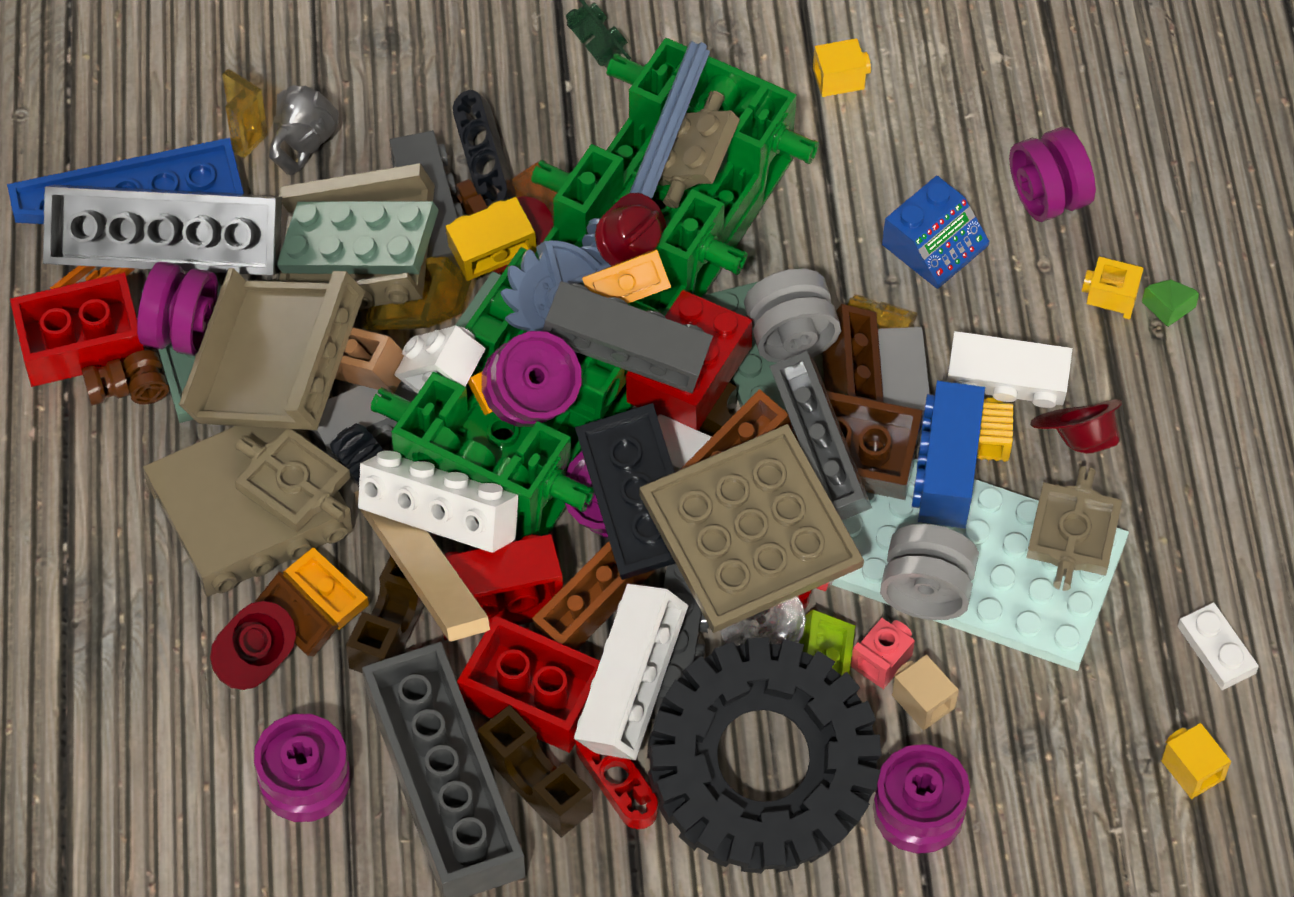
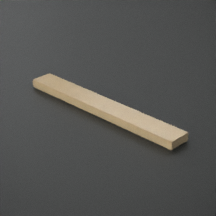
(431, 577)

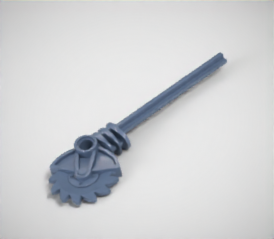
(560, 261)

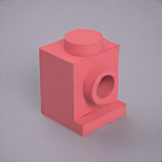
(878, 661)

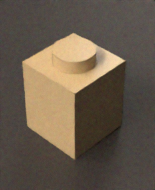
(924, 691)

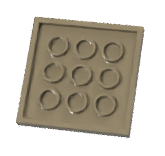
(750, 528)

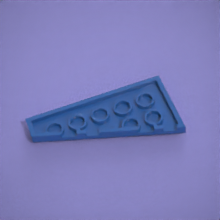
(190, 168)

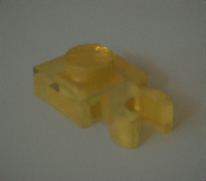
(887, 315)

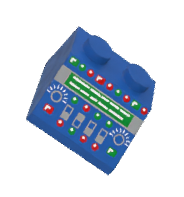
(934, 232)

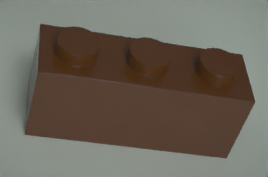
(853, 361)

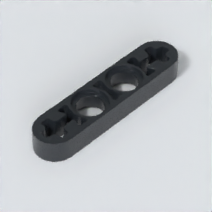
(487, 150)

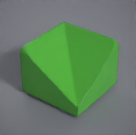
(1170, 300)

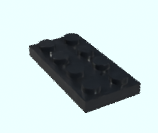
(621, 458)

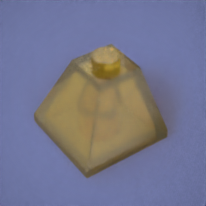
(442, 299)

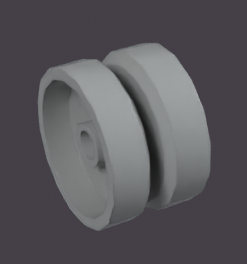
(792, 314)
(929, 572)

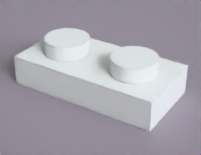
(1218, 646)

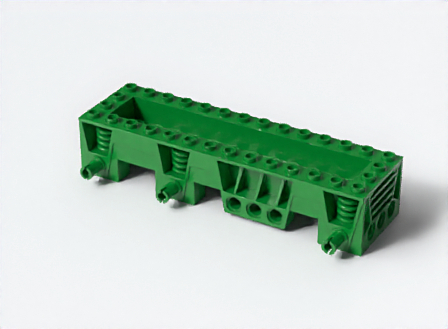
(700, 239)

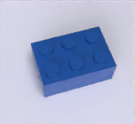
(948, 454)

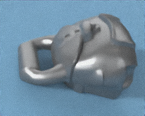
(304, 122)

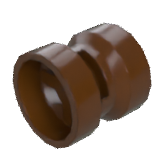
(145, 377)
(114, 380)

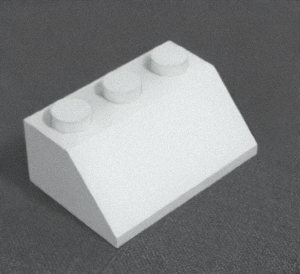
(1011, 368)

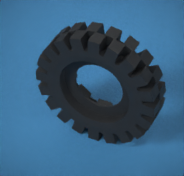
(813, 697)

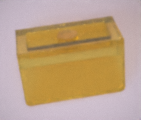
(244, 113)

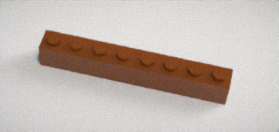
(598, 586)

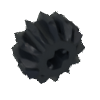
(353, 447)

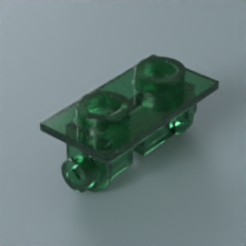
(589, 22)

